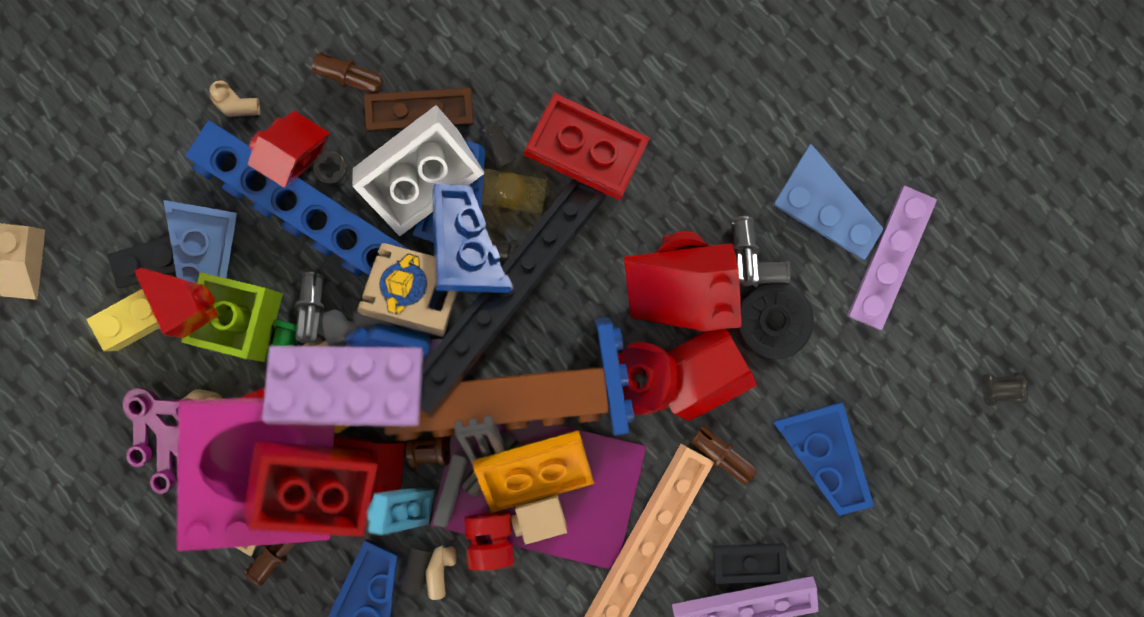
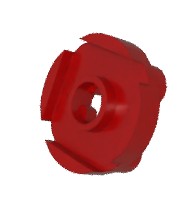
(661, 377)

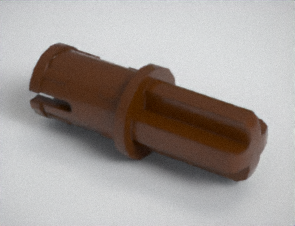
(347, 73)
(723, 455)
(267, 561)

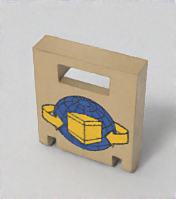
(402, 291)

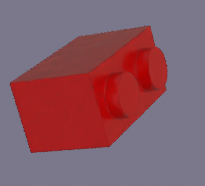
(287, 148)

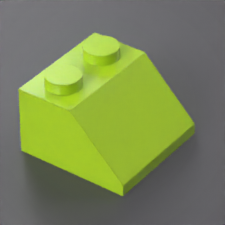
(243, 318)

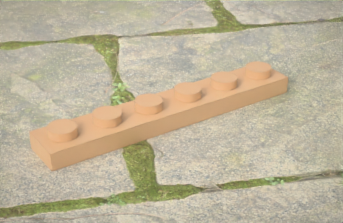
(651, 534)

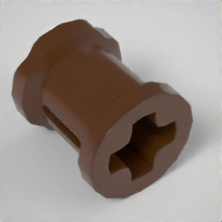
(428, 451)

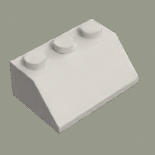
(403, 171)

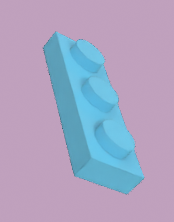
(400, 510)

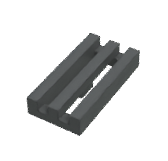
(479, 430)
(451, 489)

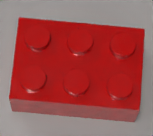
(309, 489)

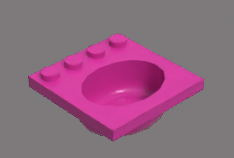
(215, 468)

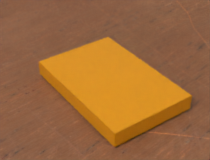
(533, 471)

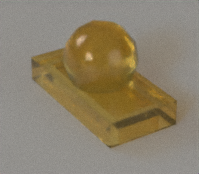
(513, 191)

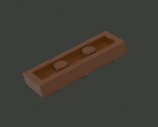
(401, 109)

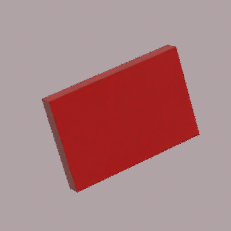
(586, 146)

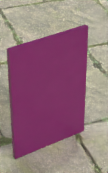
(593, 514)

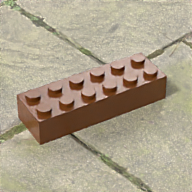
(516, 402)

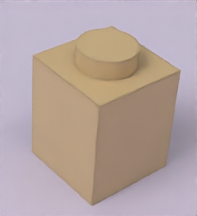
(539, 519)

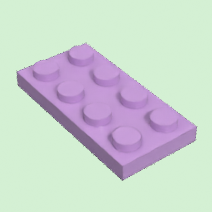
(343, 386)

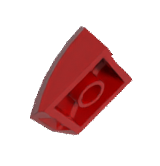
(708, 374)

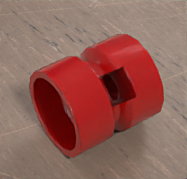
(493, 553)

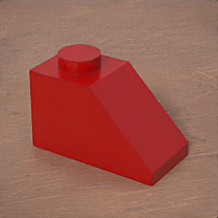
(177, 303)

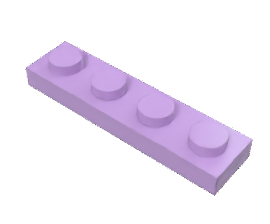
(892, 257)
(773, 600)

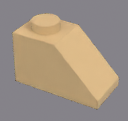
(20, 260)

